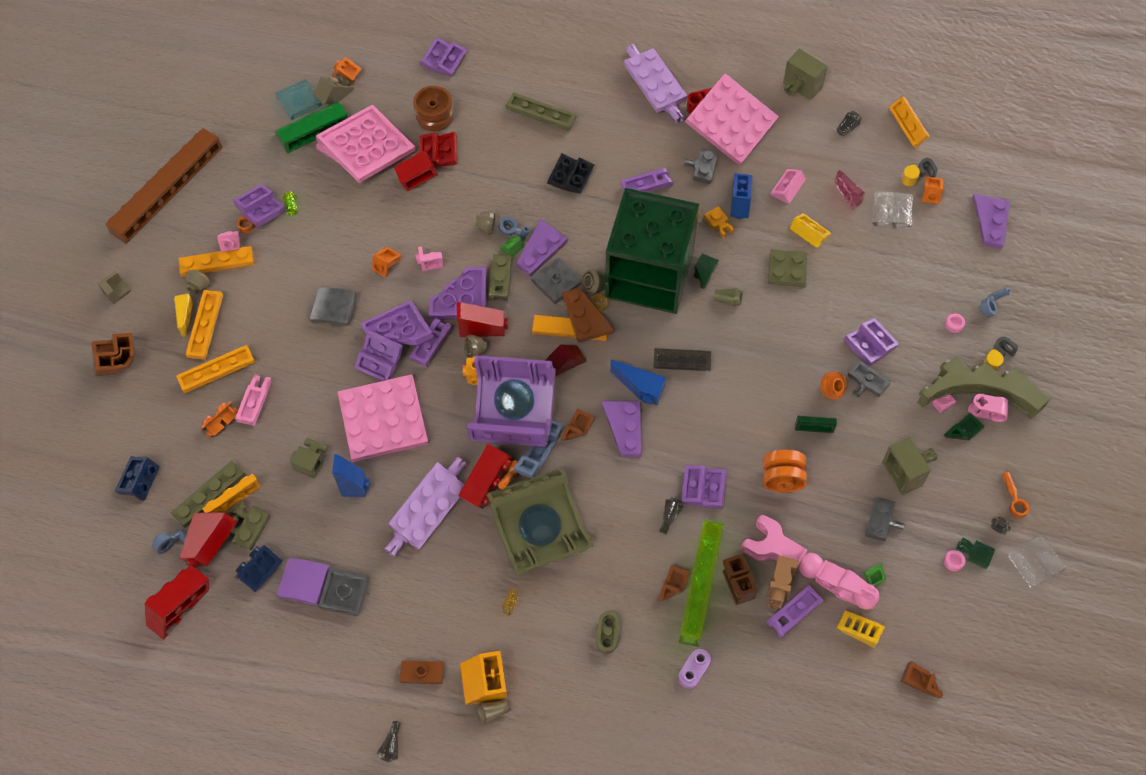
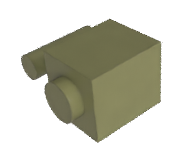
(308, 460)

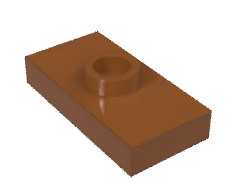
(422, 672)

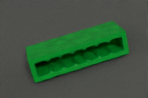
(305, 129)

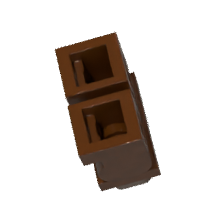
(739, 579)

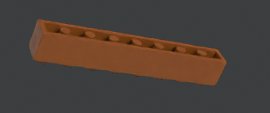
(164, 185)

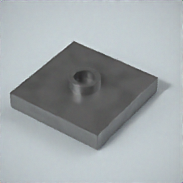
(556, 279)
(344, 592)

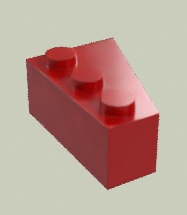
(486, 476)
(173, 599)

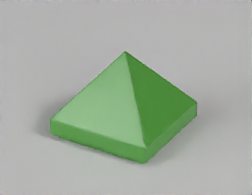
(875, 575)

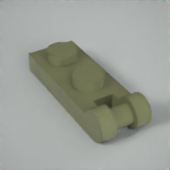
(500, 276)

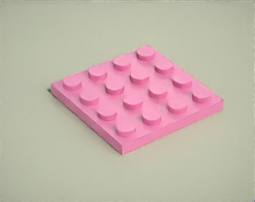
(731, 119)
(365, 143)
(382, 418)

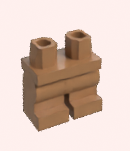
(780, 583)

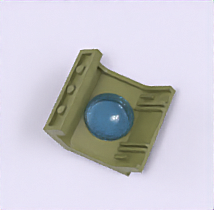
(538, 521)

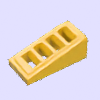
(183, 309)
(865, 638)

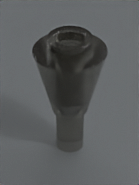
(671, 511)
(389, 748)

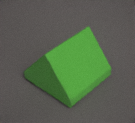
(512, 246)

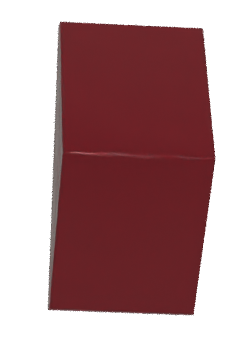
(565, 358)

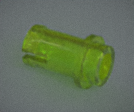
(290, 201)

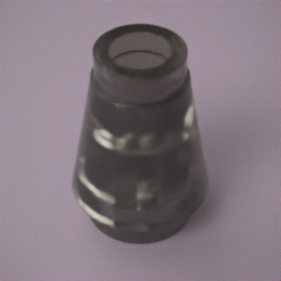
(849, 122)

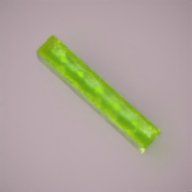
(701, 583)

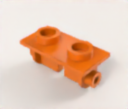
(213, 424)

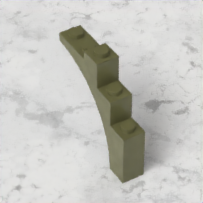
(1012, 385)

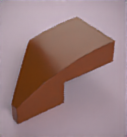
(578, 426)
(674, 583)
(921, 680)

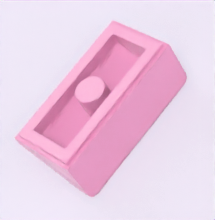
(788, 185)

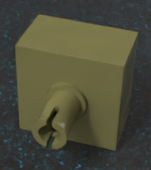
(804, 75)
(907, 465)

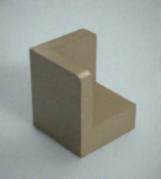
(114, 287)

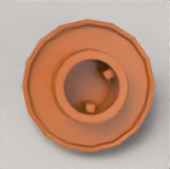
(833, 385)

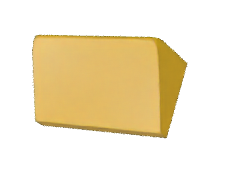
(809, 230)

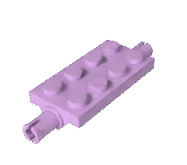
(656, 81)
(426, 506)

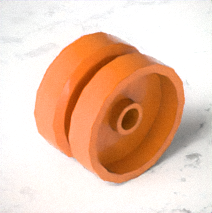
(784, 471)

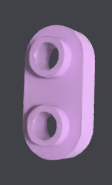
(694, 667)

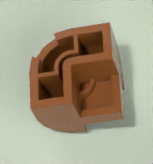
(113, 355)

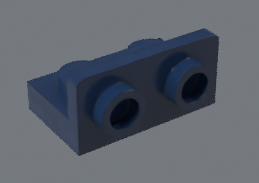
(137, 477)
(258, 568)

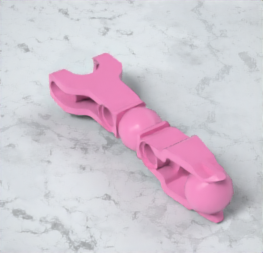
(841, 582)

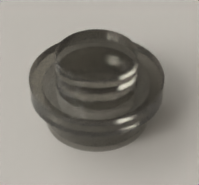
(1000, 525)

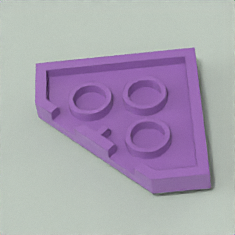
(467, 288)
(400, 325)

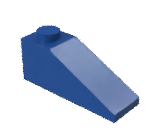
(741, 196)
(641, 383)
(349, 478)

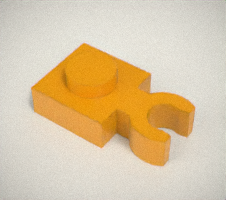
(718, 220)

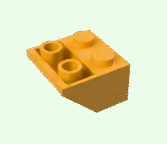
(483, 678)

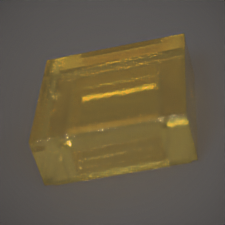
(510, 602)

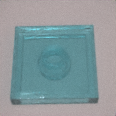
(298, 99)

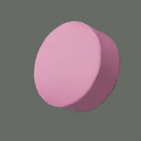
(955, 323)
(954, 560)

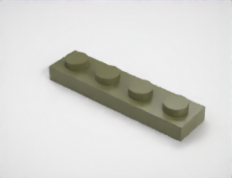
(541, 111)
(212, 489)

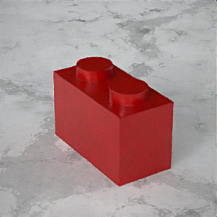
(415, 170)

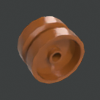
(433, 108)

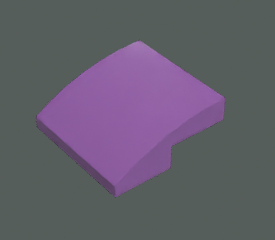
(443, 57)
(259, 205)
(871, 342)
(378, 356)
(704, 486)
(303, 581)

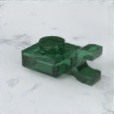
(978, 552)

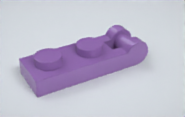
(648, 181)
(425, 351)
(795, 611)

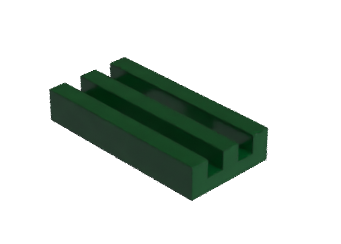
(815, 424)

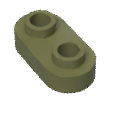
(607, 633)

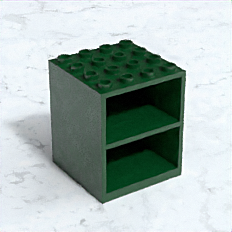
(650, 250)

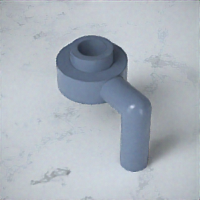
(511, 222)
(988, 305)
(164, 542)

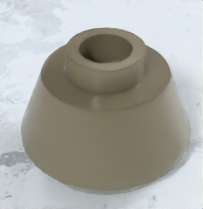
(486, 221)
(196, 281)
(593, 281)
(474, 346)

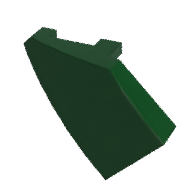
(704, 268)
(965, 429)

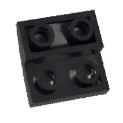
(570, 174)

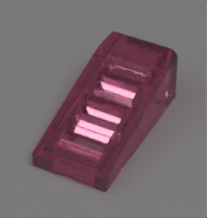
(849, 190)

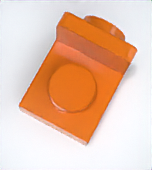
(346, 69)
(932, 190)
(384, 260)

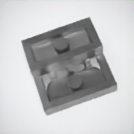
(333, 306)

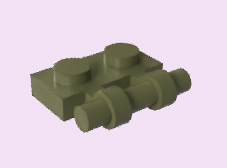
(251, 527)

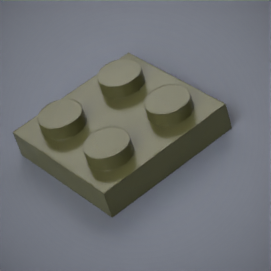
(787, 268)

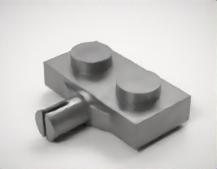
(703, 165)
(868, 379)
(882, 520)

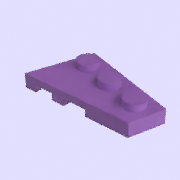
(992, 218)
(540, 248)
(625, 425)

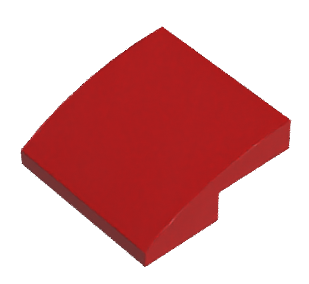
(440, 148)

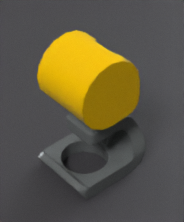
(913, 172)
(995, 356)

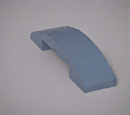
(536, 456)

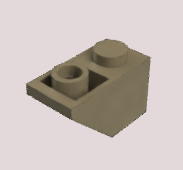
(332, 89)

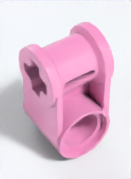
(990, 407)

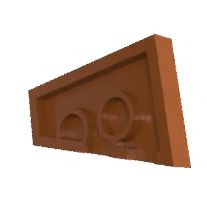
(584, 316)

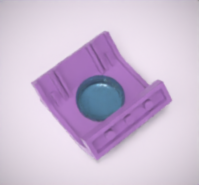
(513, 401)

